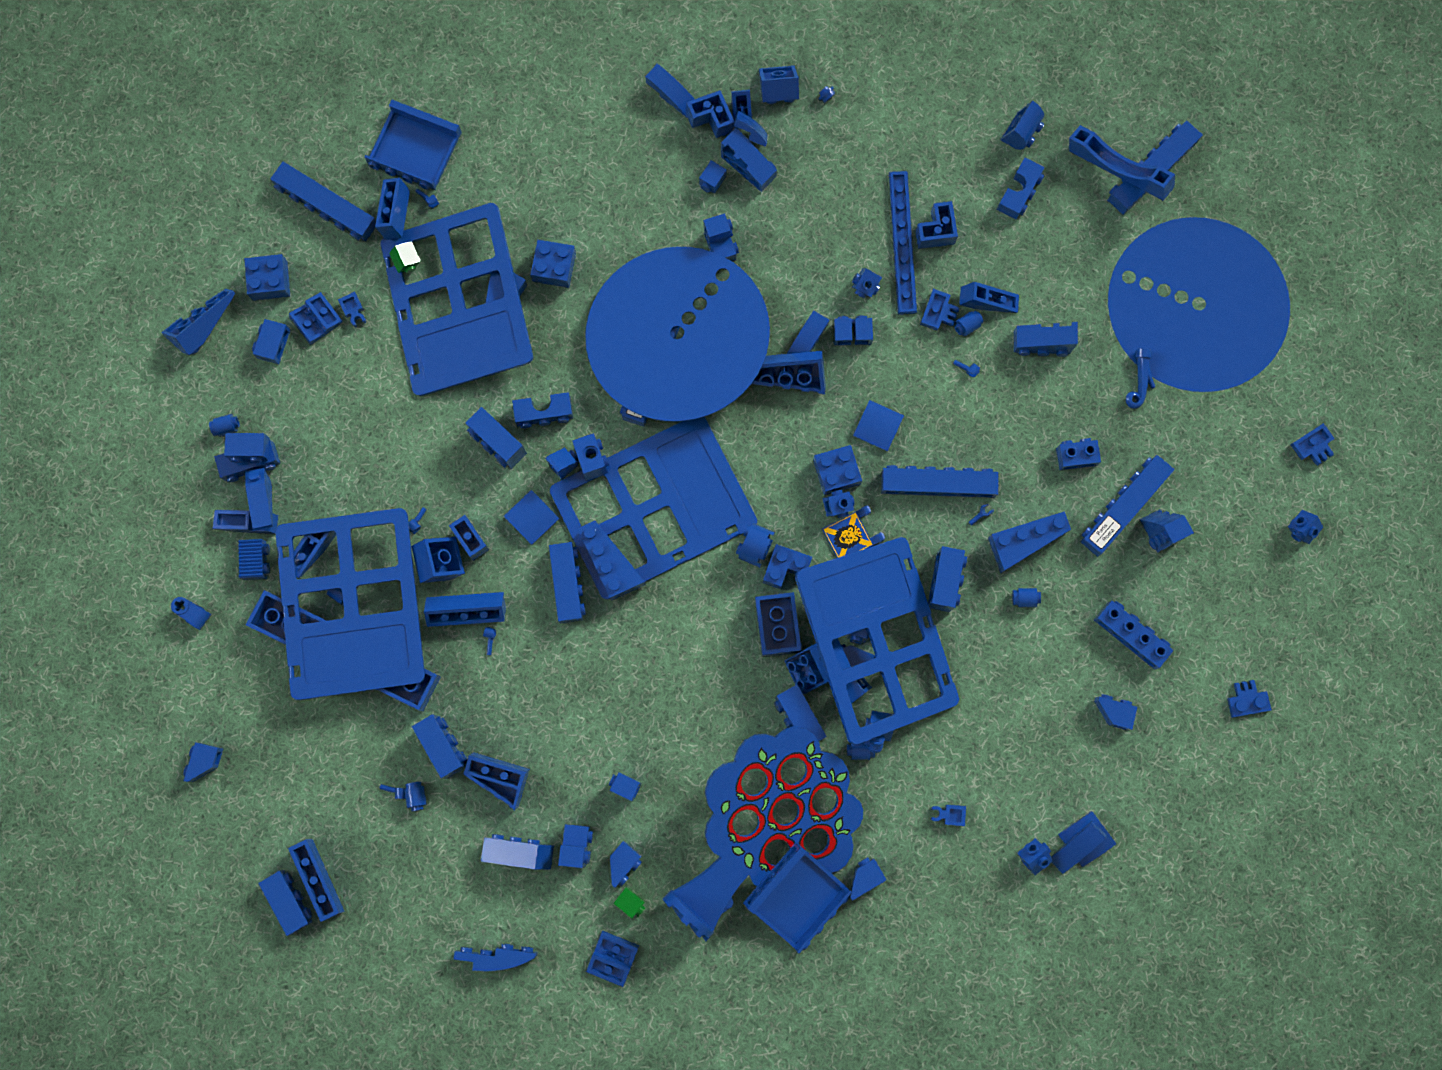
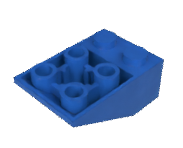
(807, 667)

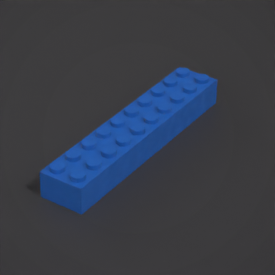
(268, 619)

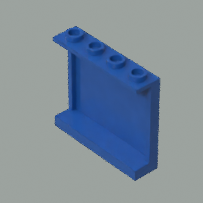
(414, 145)
(797, 897)

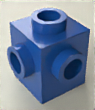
(872, 283)
(838, 504)
(1305, 527)
(1035, 856)

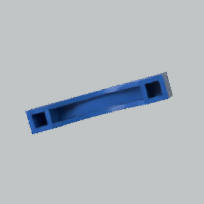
(1150, 179)

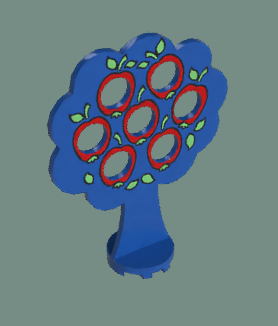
(705, 896)

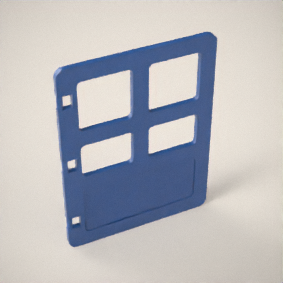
(470, 340)
(693, 484)
(861, 594)
(354, 650)

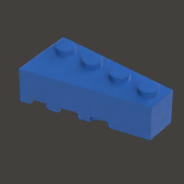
(794, 371)
(1023, 540)
(612, 566)

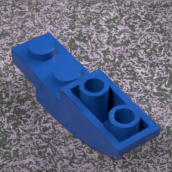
(504, 957)

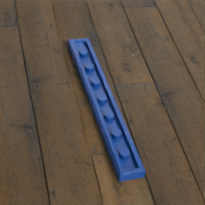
(902, 243)

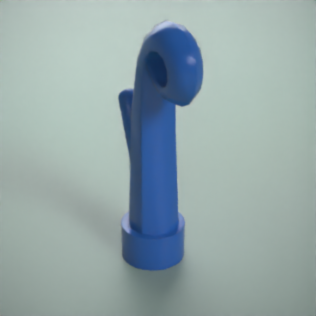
(1144, 377)

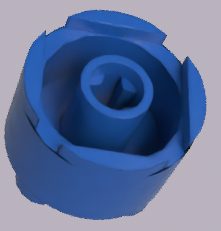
(755, 544)

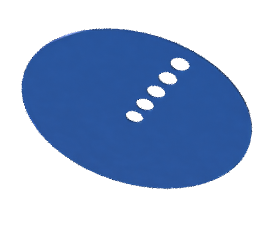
(1243, 297)
(684, 376)

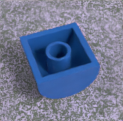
(1024, 126)

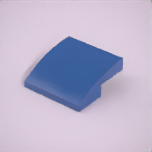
(756, 132)
(315, 318)
(878, 425)
(531, 517)
(1076, 827)
(612, 958)

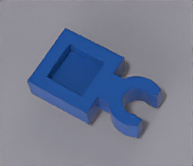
(351, 307)
(952, 815)

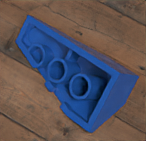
(193, 331)

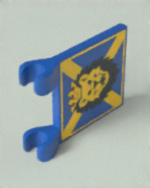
(850, 535)

